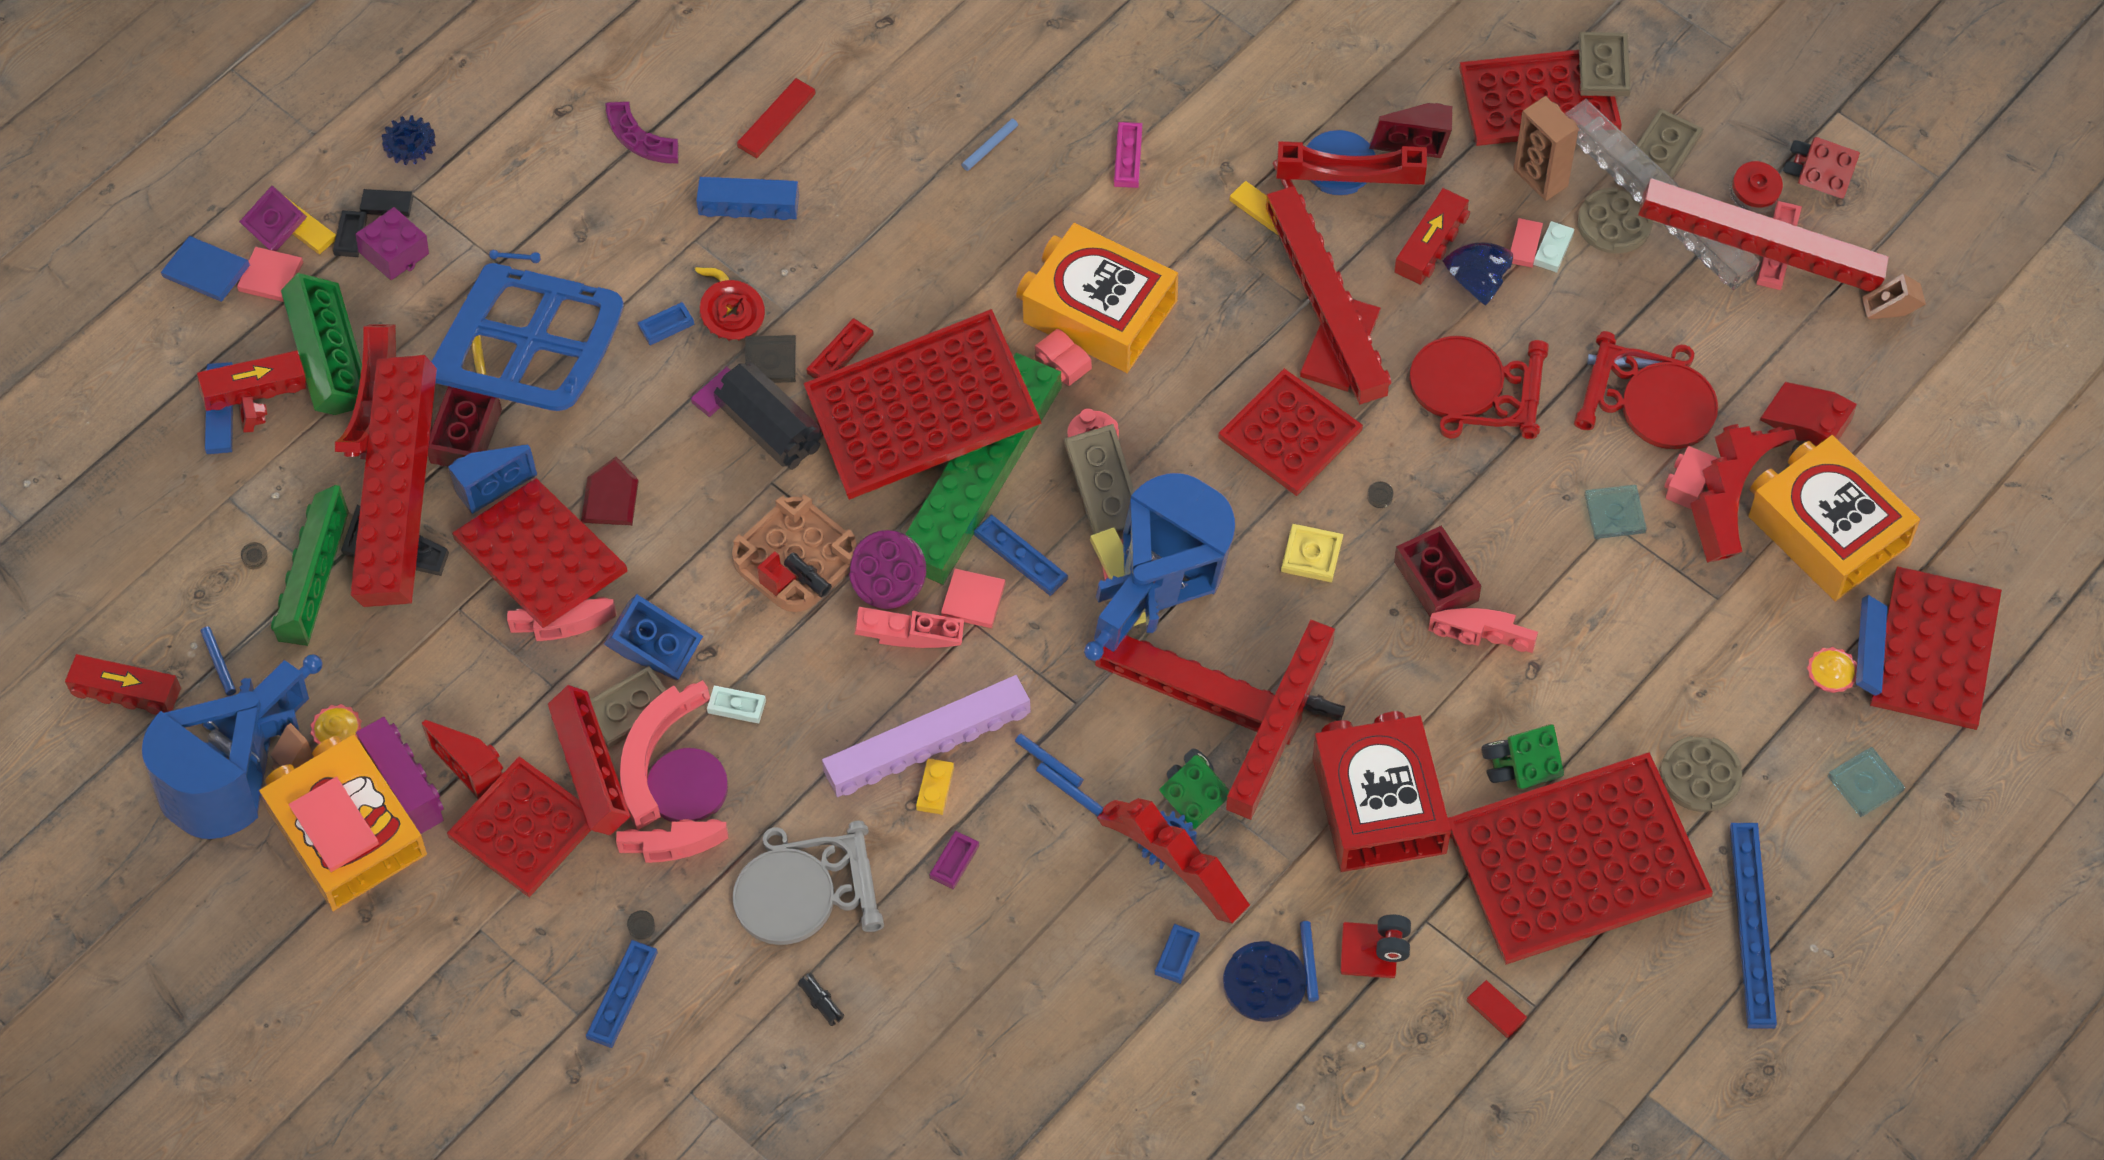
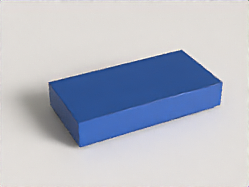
(666, 323)
(1177, 953)

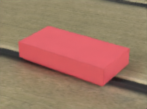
(1526, 242)

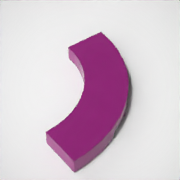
(635, 139)

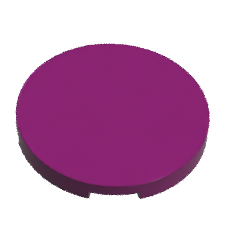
(887, 569)
(688, 784)

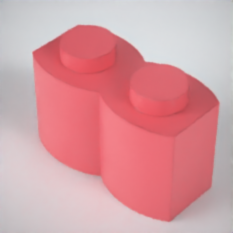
(1063, 355)

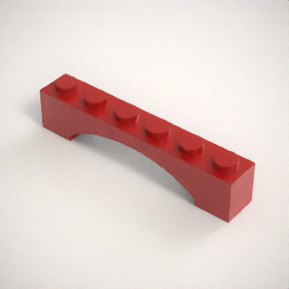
(1396, 167)

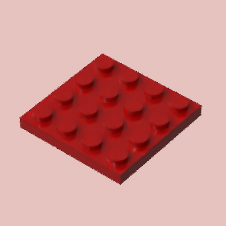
(1290, 431)
(522, 826)

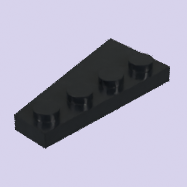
(430, 555)

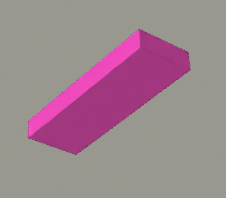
(1128, 155)

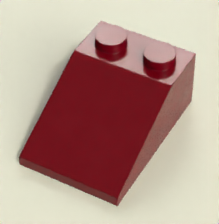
(1417, 126)

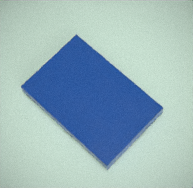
(205, 268)

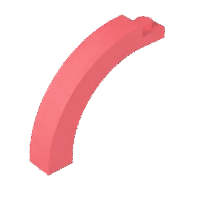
(641, 742)

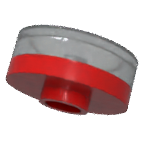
(1756, 187)

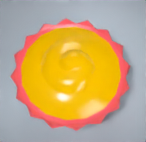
(1832, 670)
(335, 721)

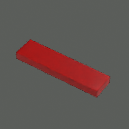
(776, 118)

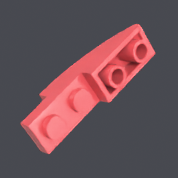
(578, 620)
(1473, 624)
(902, 630)
(683, 841)

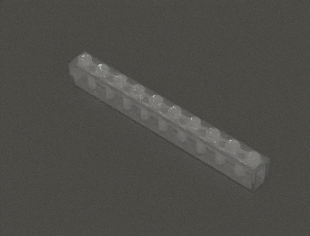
(1633, 171)

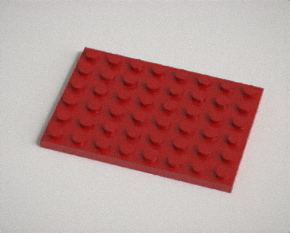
(921, 404)
(1578, 858)

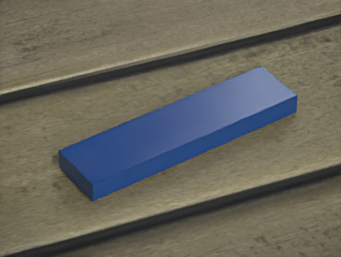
(219, 425)
(1021, 555)
(1871, 645)
(621, 994)

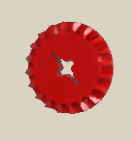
(730, 294)

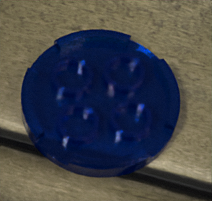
(1264, 981)

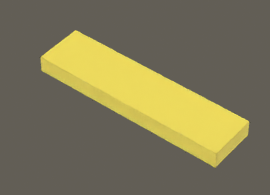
(1111, 555)

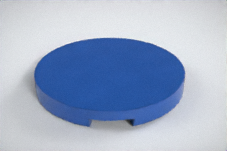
(1340, 143)

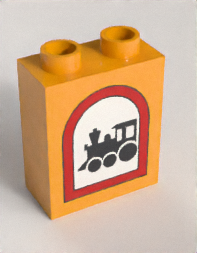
(1098, 296)
(1832, 516)

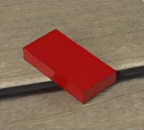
(1496, 1009)

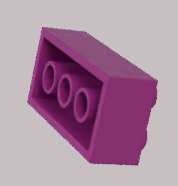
(402, 773)

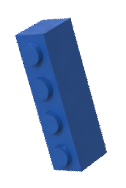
(747, 198)

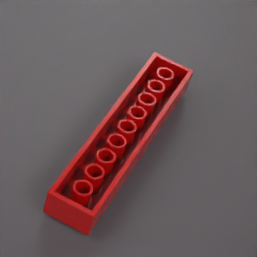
(394, 481)

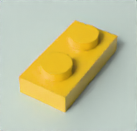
(935, 786)

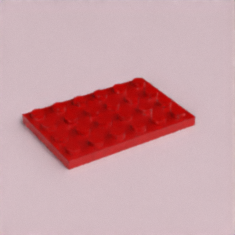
(1506, 86)
(539, 552)
(1937, 647)

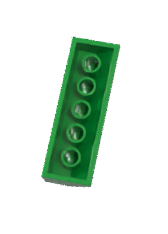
(324, 342)
(311, 567)

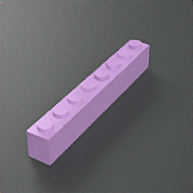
(926, 736)

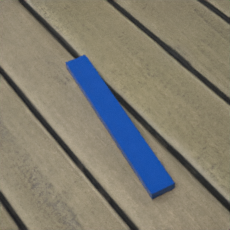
(1753, 926)

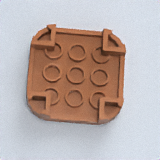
(797, 528)

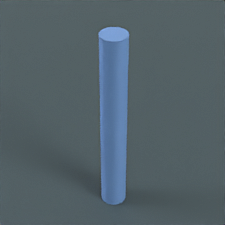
(989, 144)

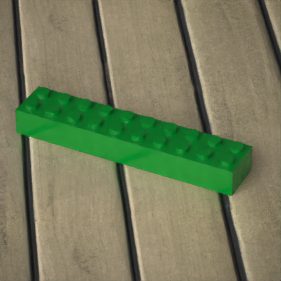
(974, 481)

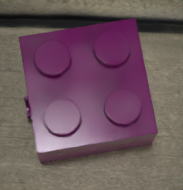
(392, 243)

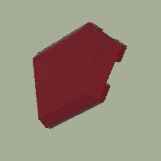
(610, 495)

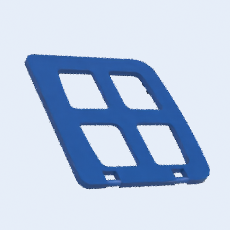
(529, 339)

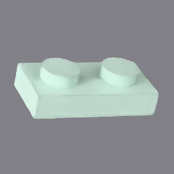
(1553, 246)
(736, 704)

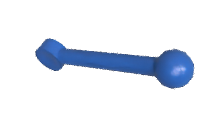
(534, 257)

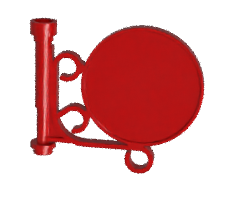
(1466, 377)
(1662, 402)

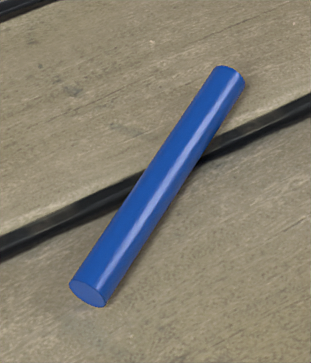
(218, 661)
(1049, 760)
(1069, 789)
(1309, 961)

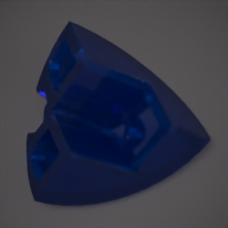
(1479, 268)

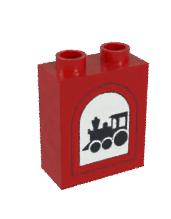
(1380, 791)

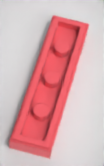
(1772, 271)

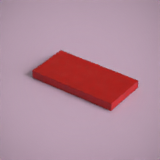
(1321, 362)

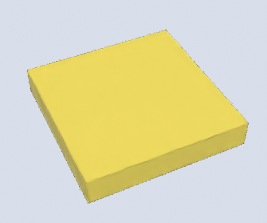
(1312, 553)

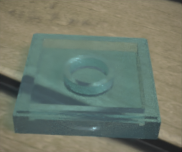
(1615, 511)
(1866, 781)

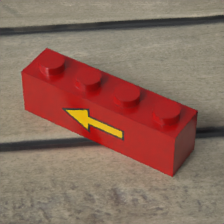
(1431, 236)
(253, 378)
(122, 684)

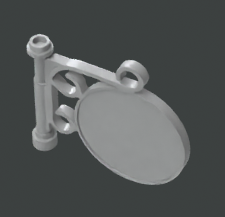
(791, 894)

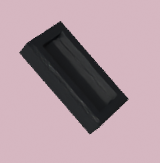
(381, 201)
(349, 225)

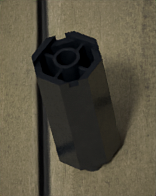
(768, 415)

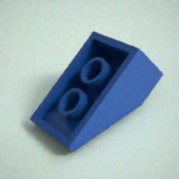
(491, 474)
(653, 638)

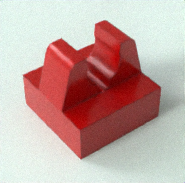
(251, 414)

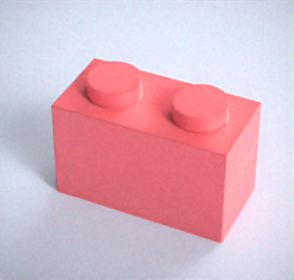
(1689, 478)

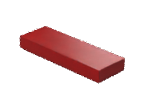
(841, 349)

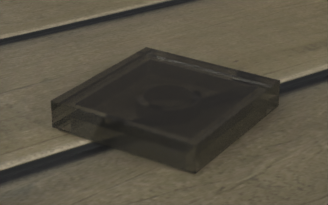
(773, 356)

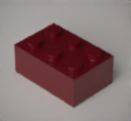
(462, 425)
(1437, 572)

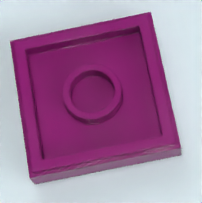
(273, 219)

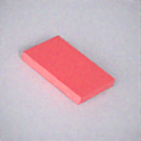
(333, 824)

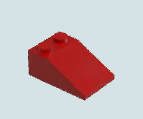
(1810, 412)
(465, 756)

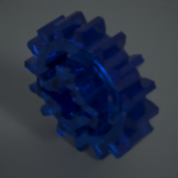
(408, 140)

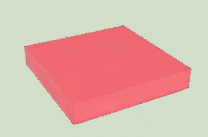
(269, 273)
(973, 598)

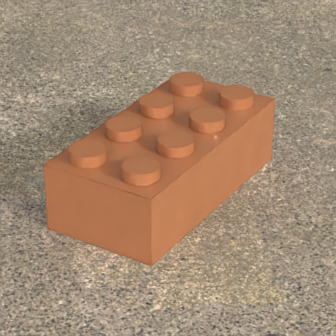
(1545, 148)

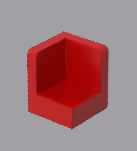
(774, 574)

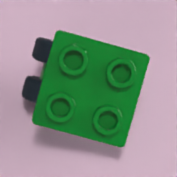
(1532, 761)
(1194, 788)

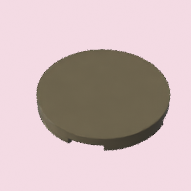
(1612, 221)
(1701, 773)

